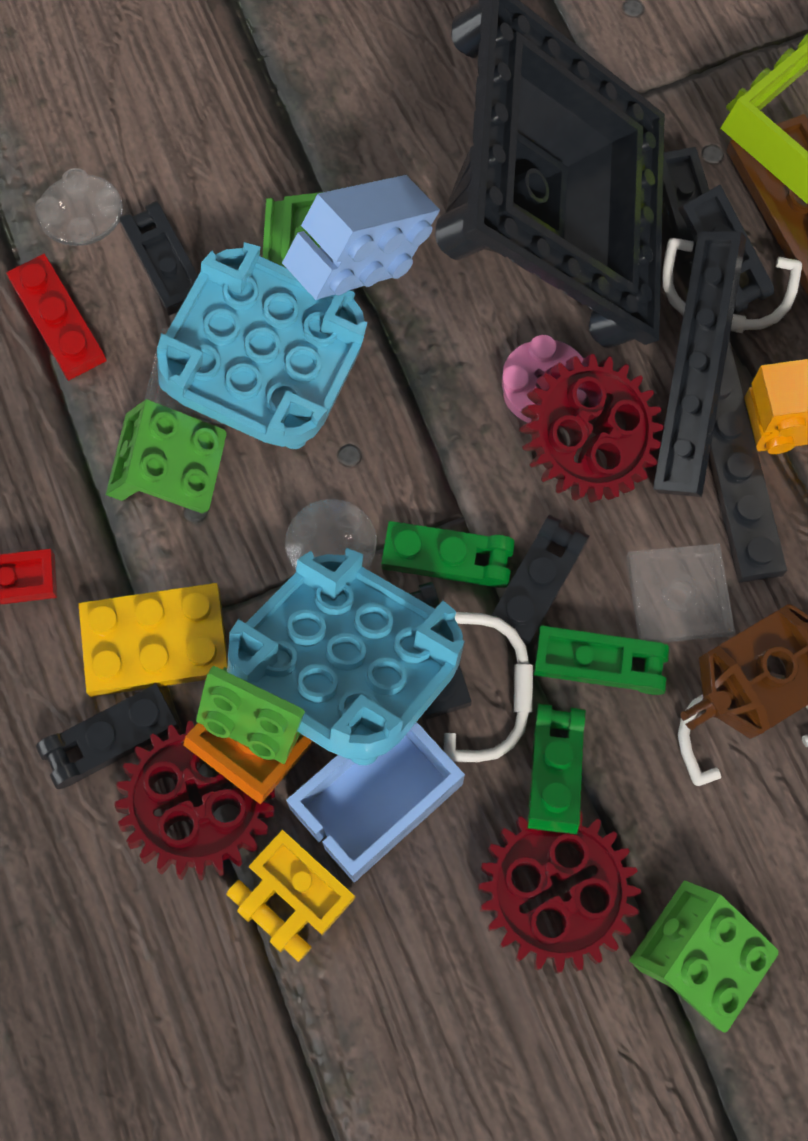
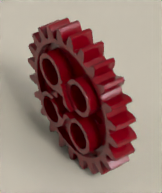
(625, 449)
(210, 839)
(581, 930)

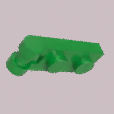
(447, 554)
(600, 659)
(556, 770)

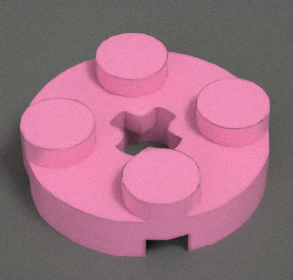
(527, 363)

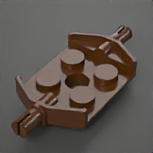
(737, 679)

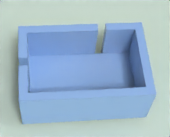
(363, 236)
(375, 804)

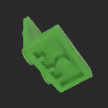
(167, 457)
(249, 715)
(706, 954)

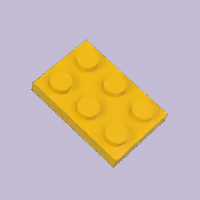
(152, 639)

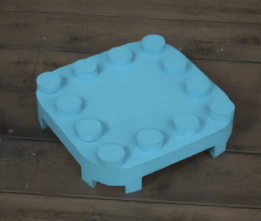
(259, 348)
(348, 654)

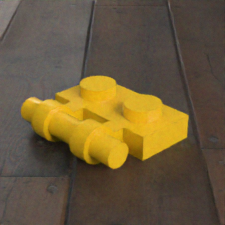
(300, 883)

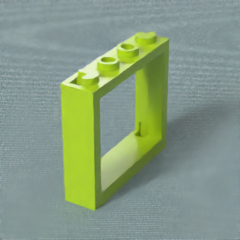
(760, 134)

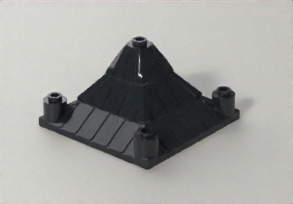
(560, 171)

